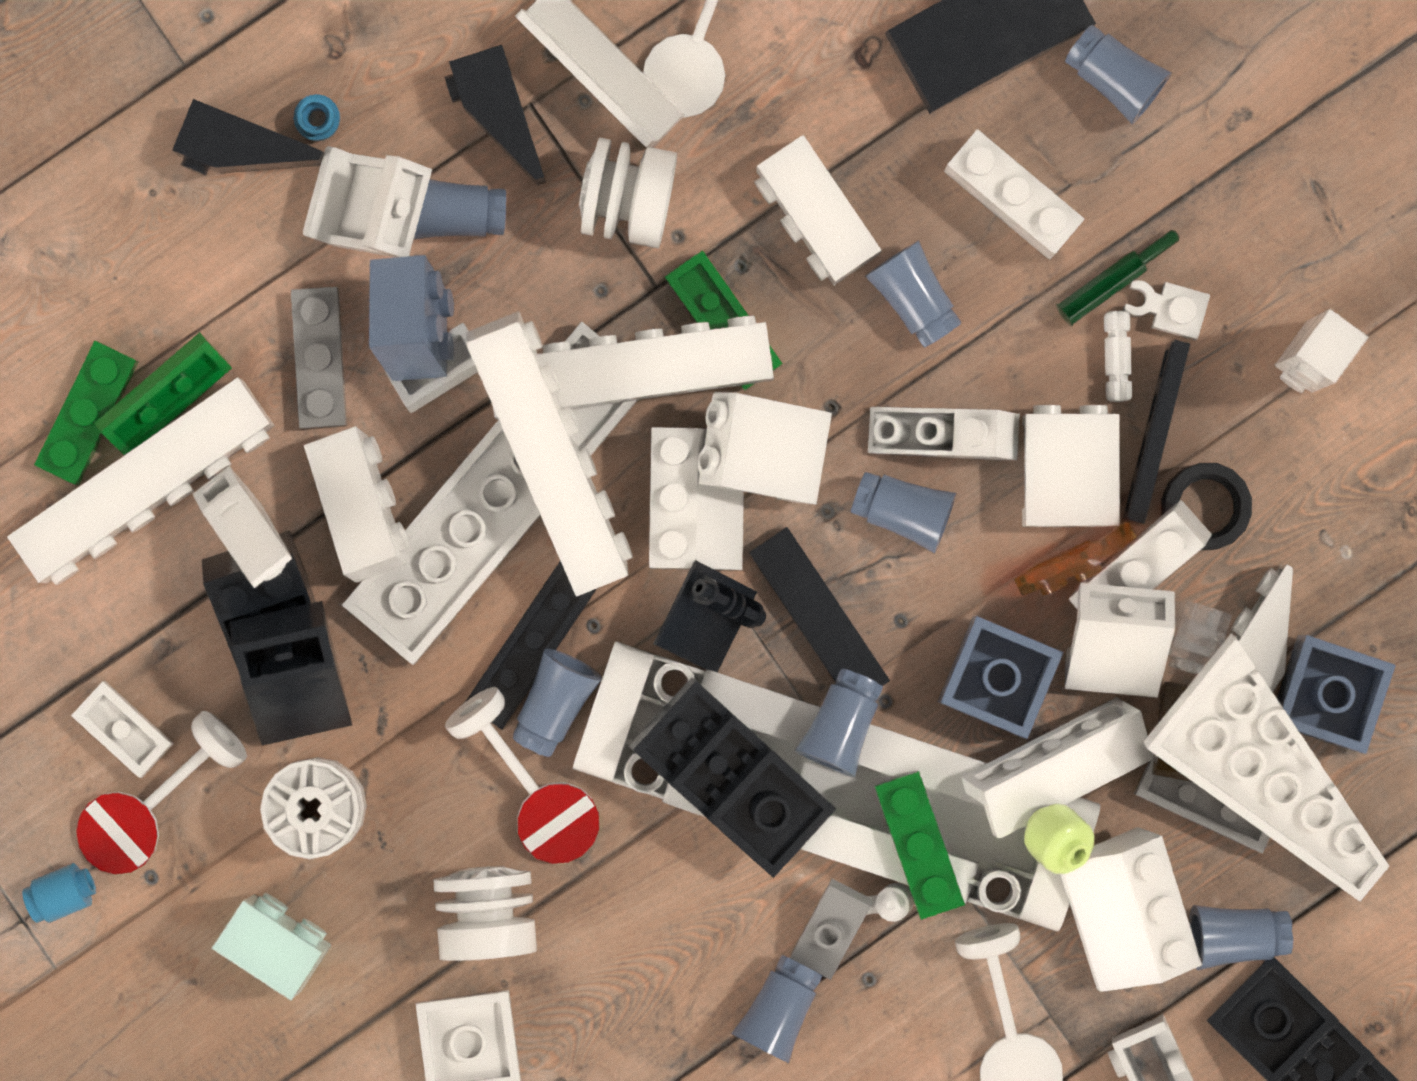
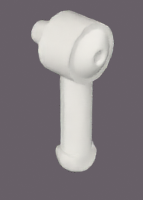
(892, 902)

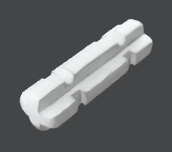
(1118, 356)

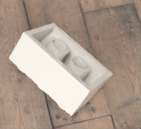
(688, 517)
(1131, 913)

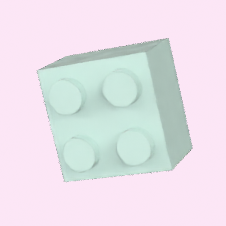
(273, 944)

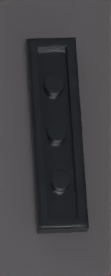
(1156, 432)
(815, 608)
(540, 628)

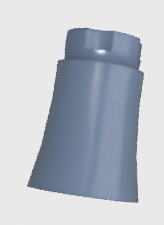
(1117, 72)
(461, 211)
(915, 294)
(904, 508)
(554, 701)
(842, 723)
(1239, 934)
(779, 1009)

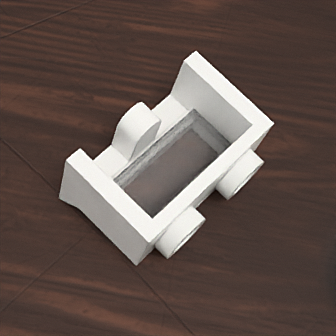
(1149, 1054)

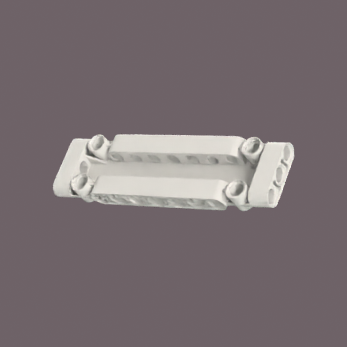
(857, 829)

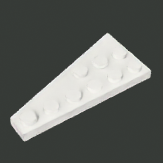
(1251, 757)

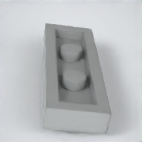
(318, 358)
(1200, 807)

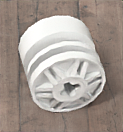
(628, 192)
(340, 811)
(485, 914)

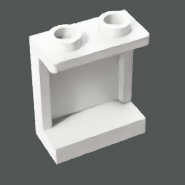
(367, 202)
(764, 447)
(1071, 467)
(1120, 640)

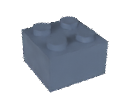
(409, 318)
(1000, 677)
(1334, 692)

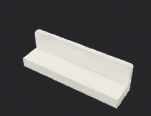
(602, 69)
(1060, 765)

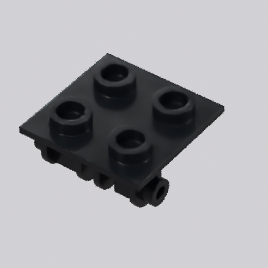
(708, 617)

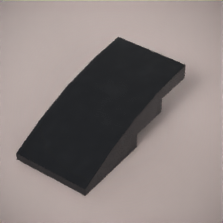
(975, 42)
(732, 777)
(1291, 1033)

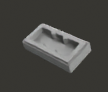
(831, 928)

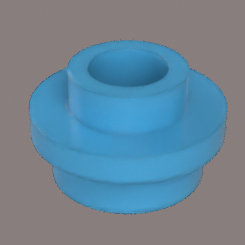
(309, 105)

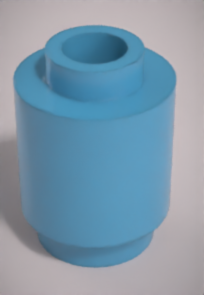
(59, 893)

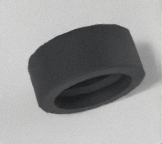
(1231, 481)

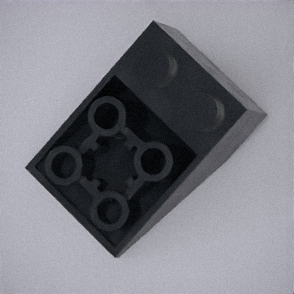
(236, 598)
(290, 673)

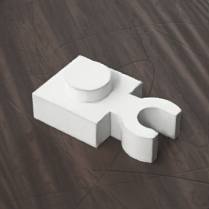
(1175, 309)

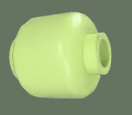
(1059, 838)

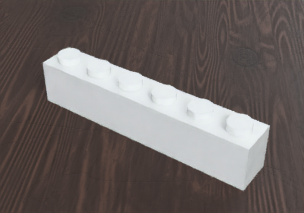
(660, 364)
(547, 452)
(141, 482)

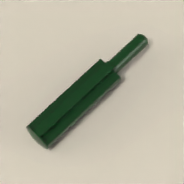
(1113, 279)

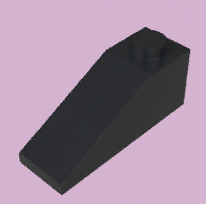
(492, 101)
(232, 144)

